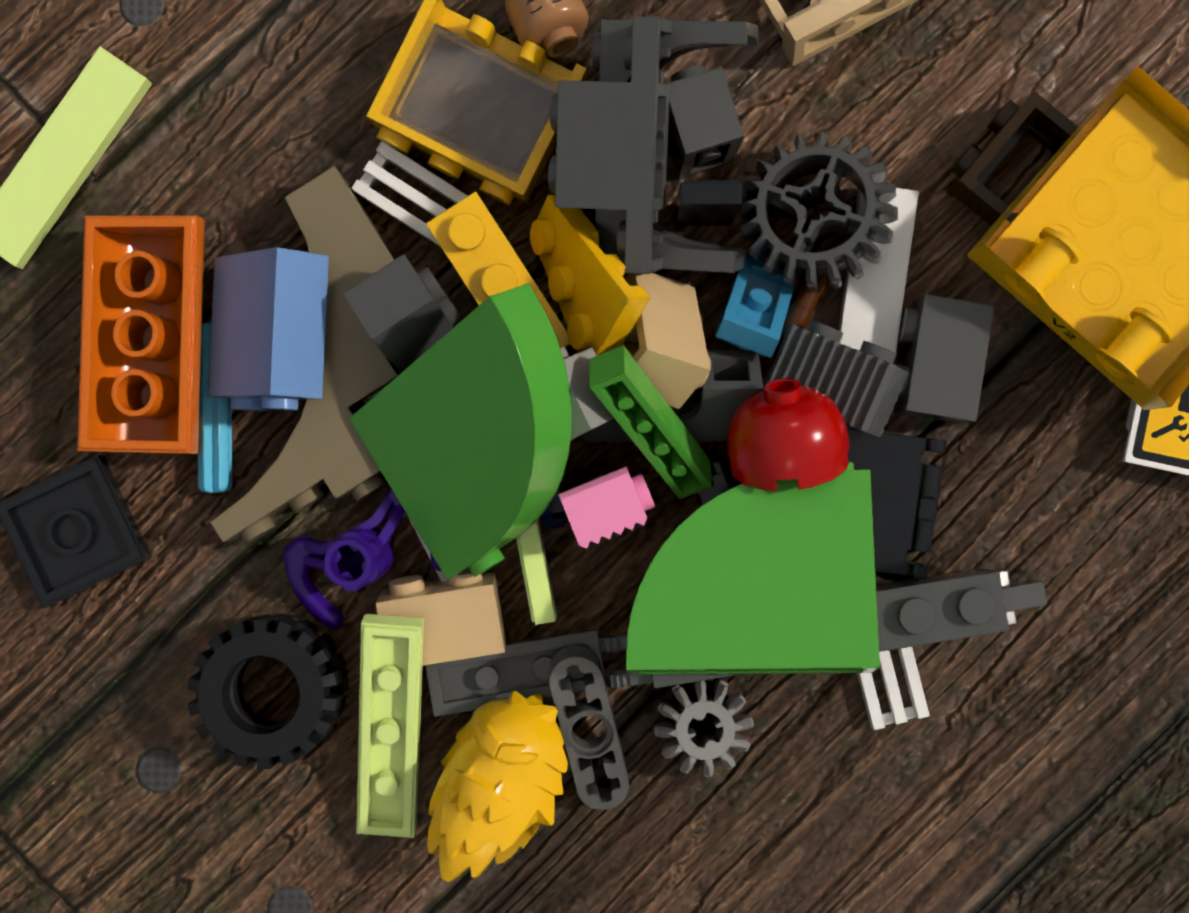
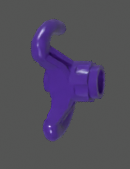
(349, 559)

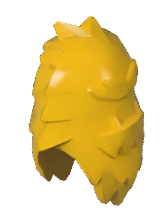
(496, 785)

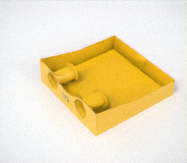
(1108, 241)

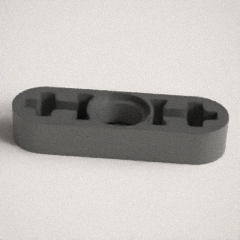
(581, 751)

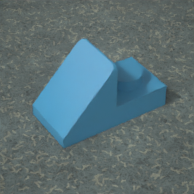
(754, 309)

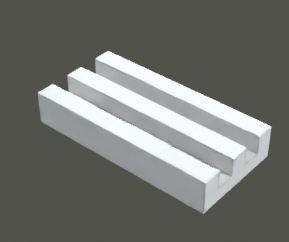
(374, 170)
(898, 713)

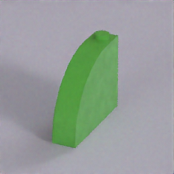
(476, 431)
(763, 585)

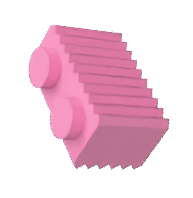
(606, 506)

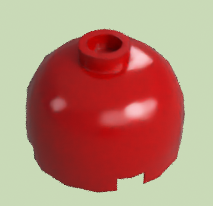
(787, 436)

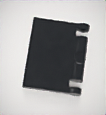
(902, 496)

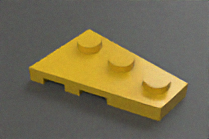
(585, 280)

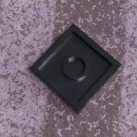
(73, 531)

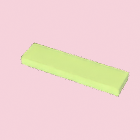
(66, 153)
(389, 724)

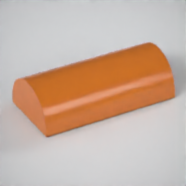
(141, 334)

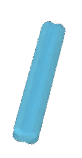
(214, 430)

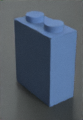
(268, 328)

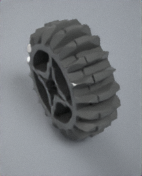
(795, 201)

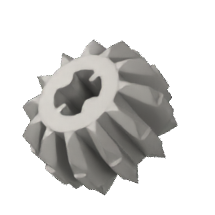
(710, 744)

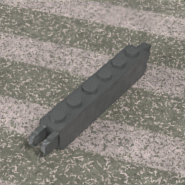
(907, 616)

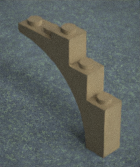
(324, 442)

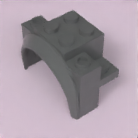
(617, 141)

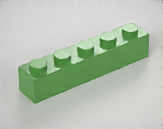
(649, 421)

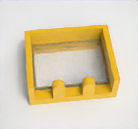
(471, 101)

